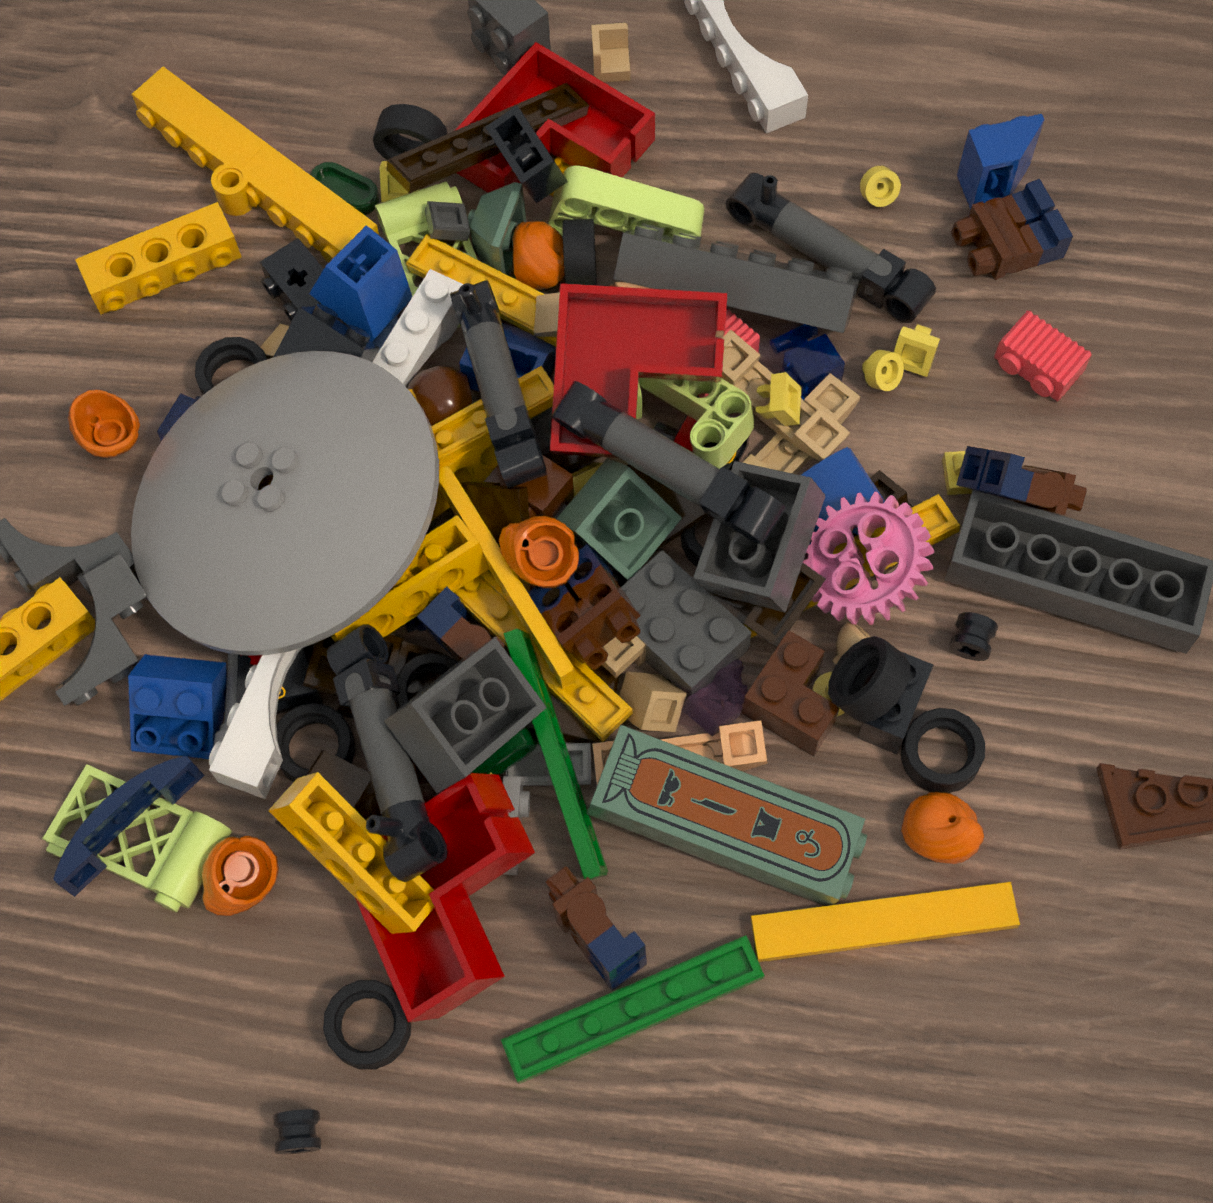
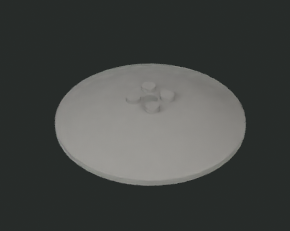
(317, 543)

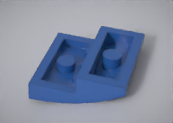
(841, 477)

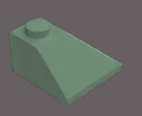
(494, 225)

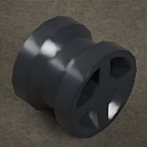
(973, 636)
(297, 1131)

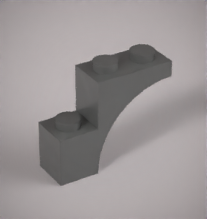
(46, 563)
(109, 655)

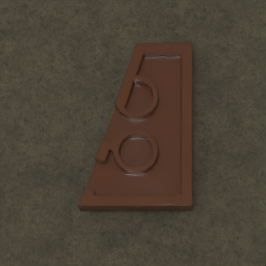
(1155, 807)

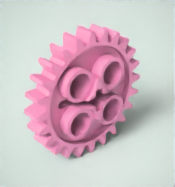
(900, 542)

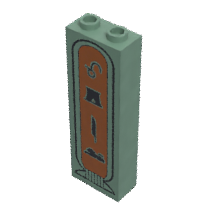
(728, 817)

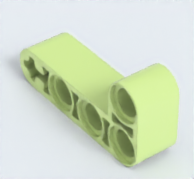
(622, 204)
(709, 413)

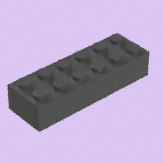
(750, 280)
(1081, 572)

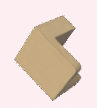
(610, 52)
(624, 654)
(653, 700)

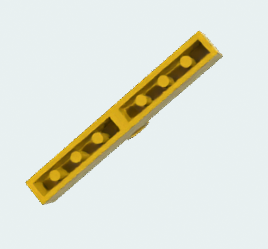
(246, 167)

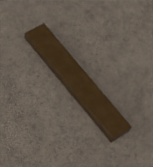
(473, 142)

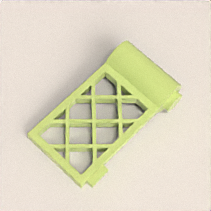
(405, 221)
(177, 868)

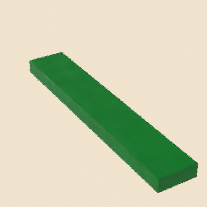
(558, 760)
(632, 1009)

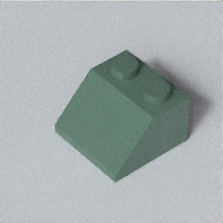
(619, 518)

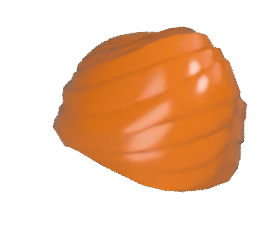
(538, 255)
(103, 423)
(549, 555)
(942, 828)
(247, 869)

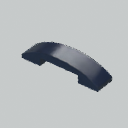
(115, 813)

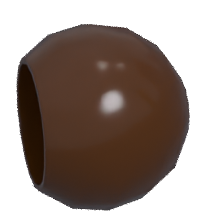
(441, 392)

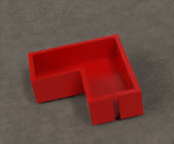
(602, 140)
(627, 334)
(449, 951)

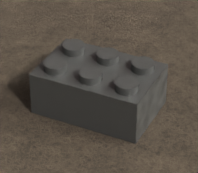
(765, 573)
(683, 625)
(465, 715)

